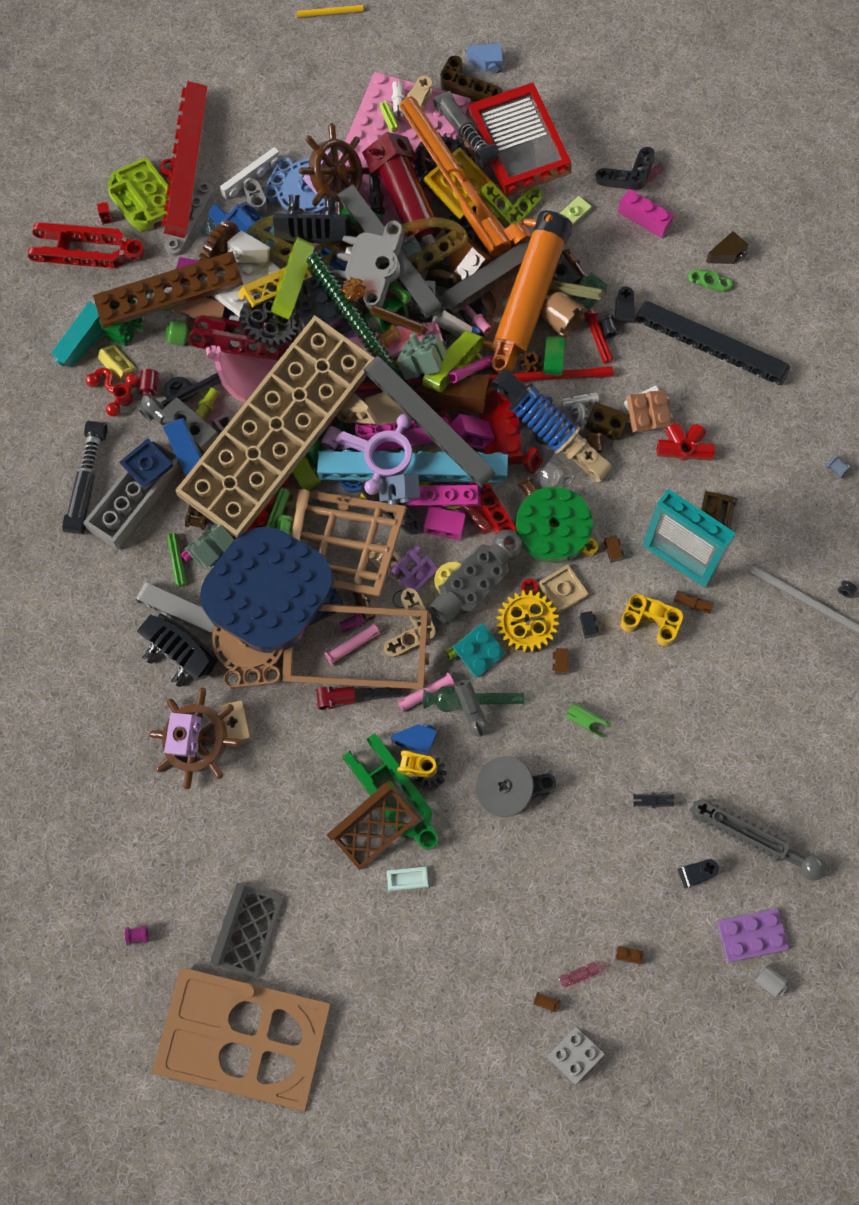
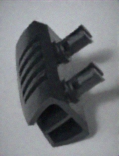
(309, 226)
(179, 646)

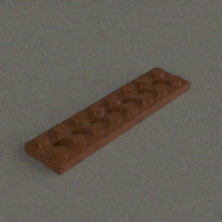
(157, 285)

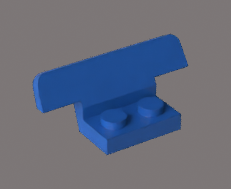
(242, 215)

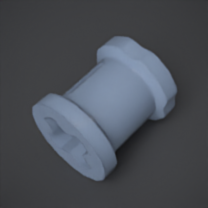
(838, 466)

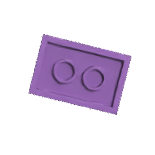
(752, 935)

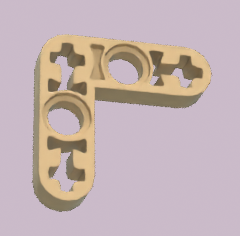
(415, 632)

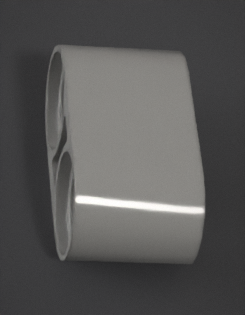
(255, 197)

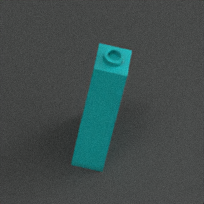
(79, 337)

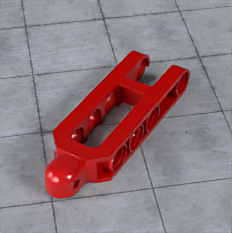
(86, 234)

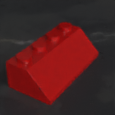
(504, 428)

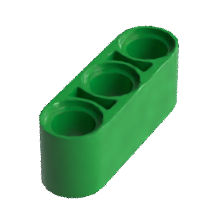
(553, 355)

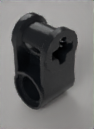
(625, 306)
(539, 790)
(695, 874)

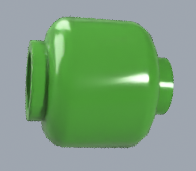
(177, 333)

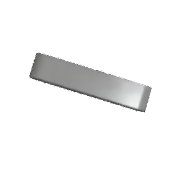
(175, 608)

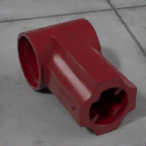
(329, 697)

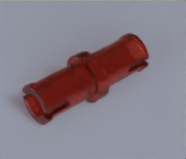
(477, 517)

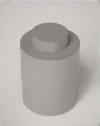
(771, 981)

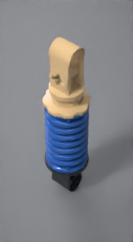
(552, 423)

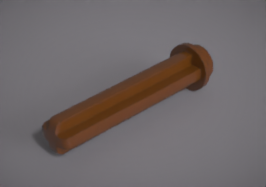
(399, 320)

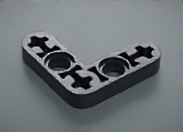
(608, 177)

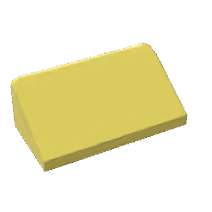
(116, 362)

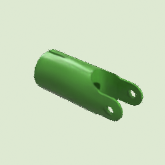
(586, 718)

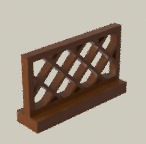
(358, 816)

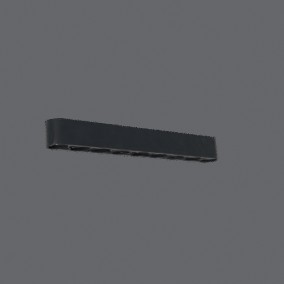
(713, 342)

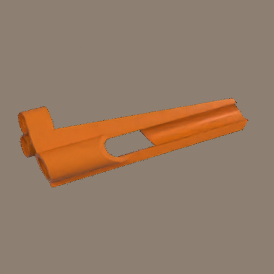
(484, 222)

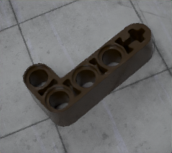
(464, 85)

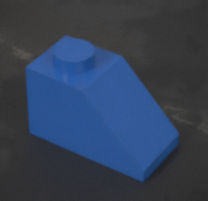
(416, 738)

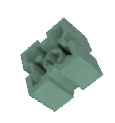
(421, 356)
(209, 546)

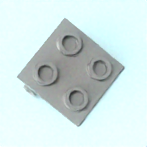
(575, 1056)

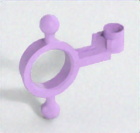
(336, 438)

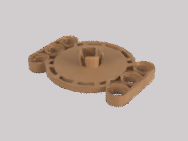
(245, 660)

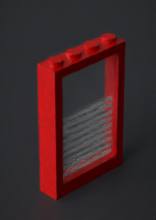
(523, 137)

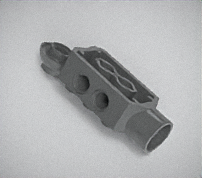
(201, 432)
(475, 576)

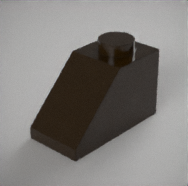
(728, 250)

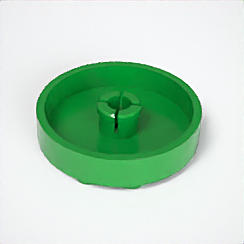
(570, 515)

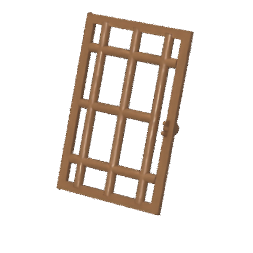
(344, 506)

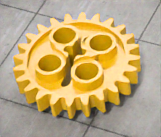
(525, 604)

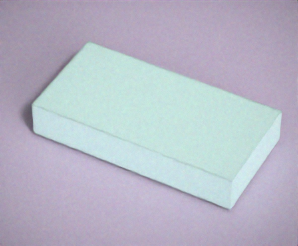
(407, 879)

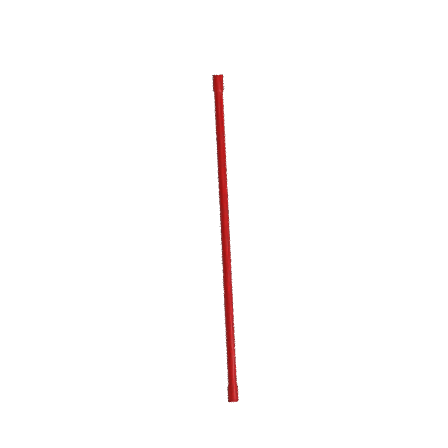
(598, 372)

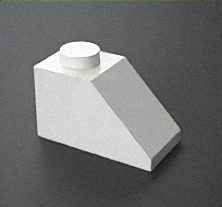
(248, 249)

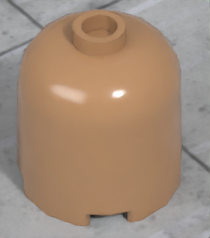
(563, 313)

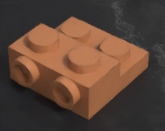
(649, 411)

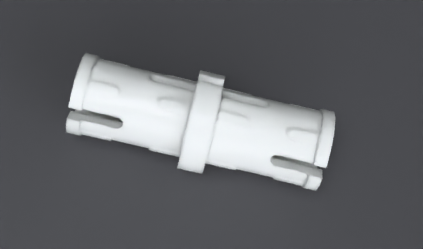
(397, 98)

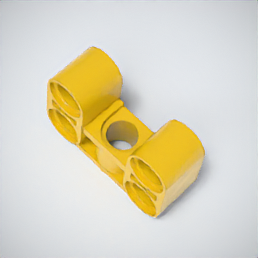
(653, 611)

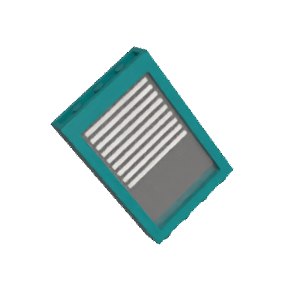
(687, 538)

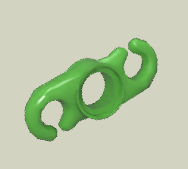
(705, 274)

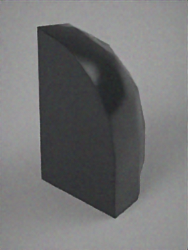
(484, 305)

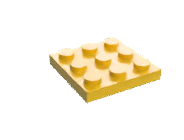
(442, 188)

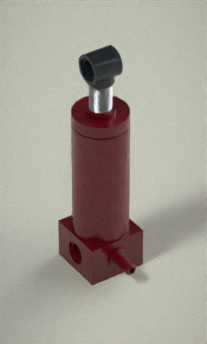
(392, 159)

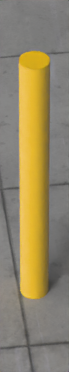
(330, 11)

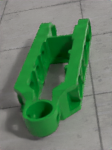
(422, 832)

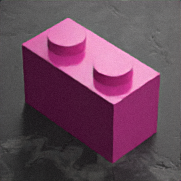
(473, 431)
(445, 523)

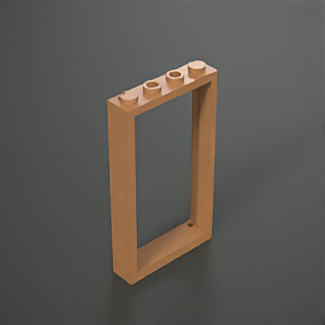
(423, 656)

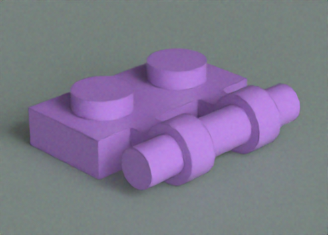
(418, 573)

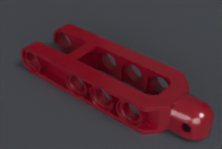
(221, 332)

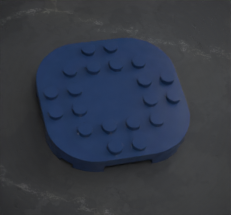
(267, 589)

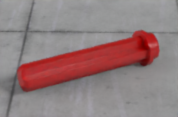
(591, 318)

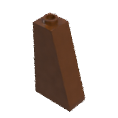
(464, 395)

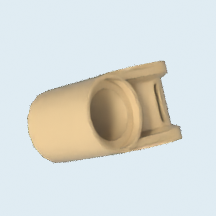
(422, 91)

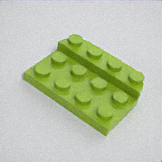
(139, 193)

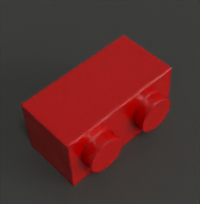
(104, 213)

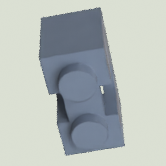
(399, 488)

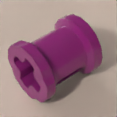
(136, 935)

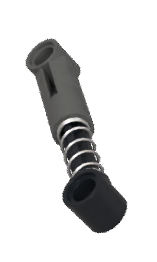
(446, 105)

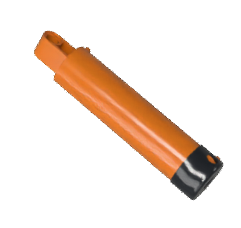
(530, 288)

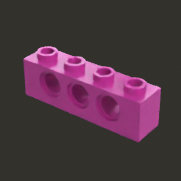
(447, 496)

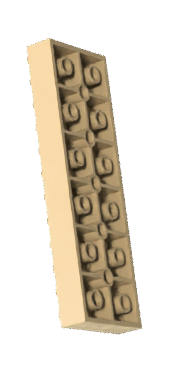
(275, 427)

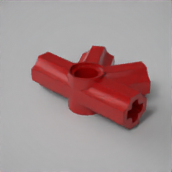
(691, 441)

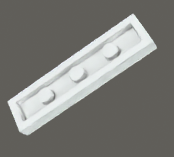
(253, 171)

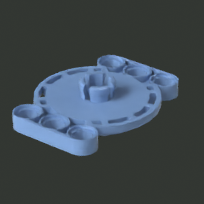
(293, 185)

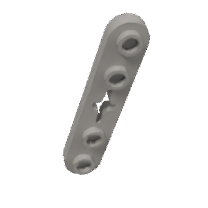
(199, 203)

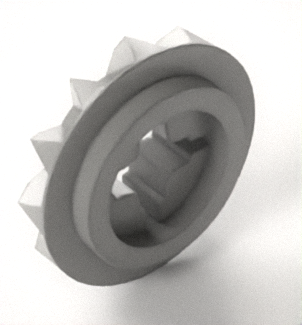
(578, 415)

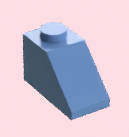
(486, 57)

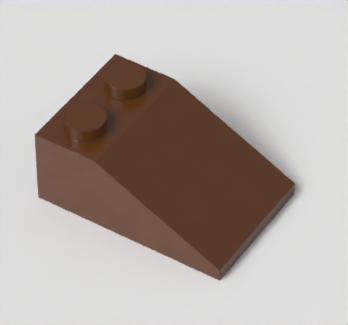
(465, 259)

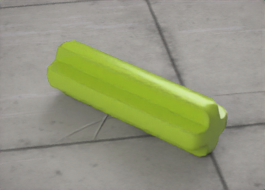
(389, 116)

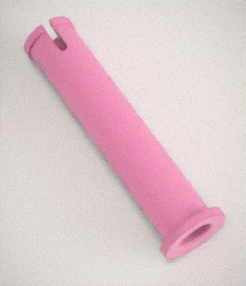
(352, 644)
(416, 697)

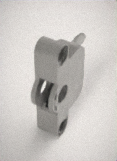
(367, 255)

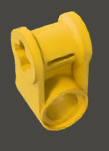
(415, 764)

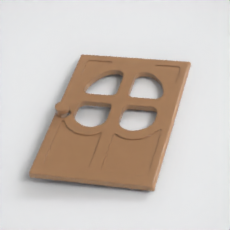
(200, 1028)

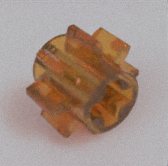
(353, 289)

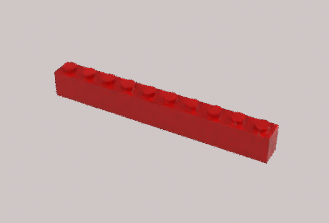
(185, 159)

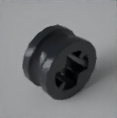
(847, 589)

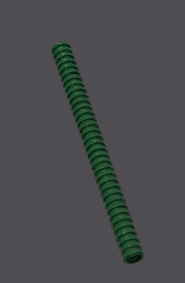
(351, 312)

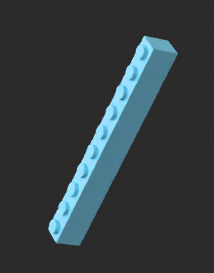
(429, 466)

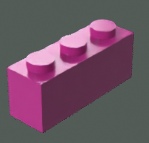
(645, 213)

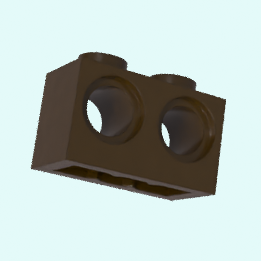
(609, 417)

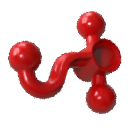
(132, 380)

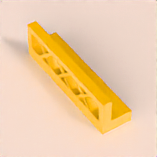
(260, 286)

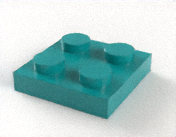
(479, 650)

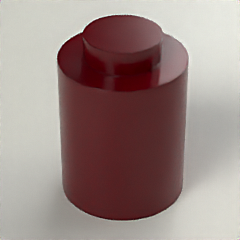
(148, 382)

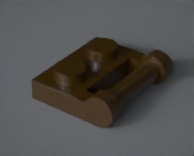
(712, 506)

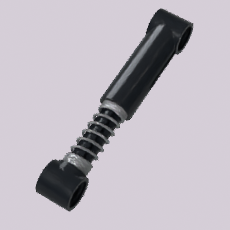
(95, 433)

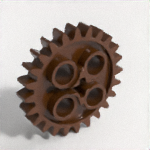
(218, 240)

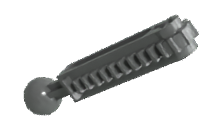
(811, 866)

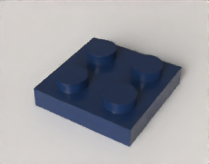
(146, 464)

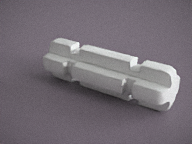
(584, 399)

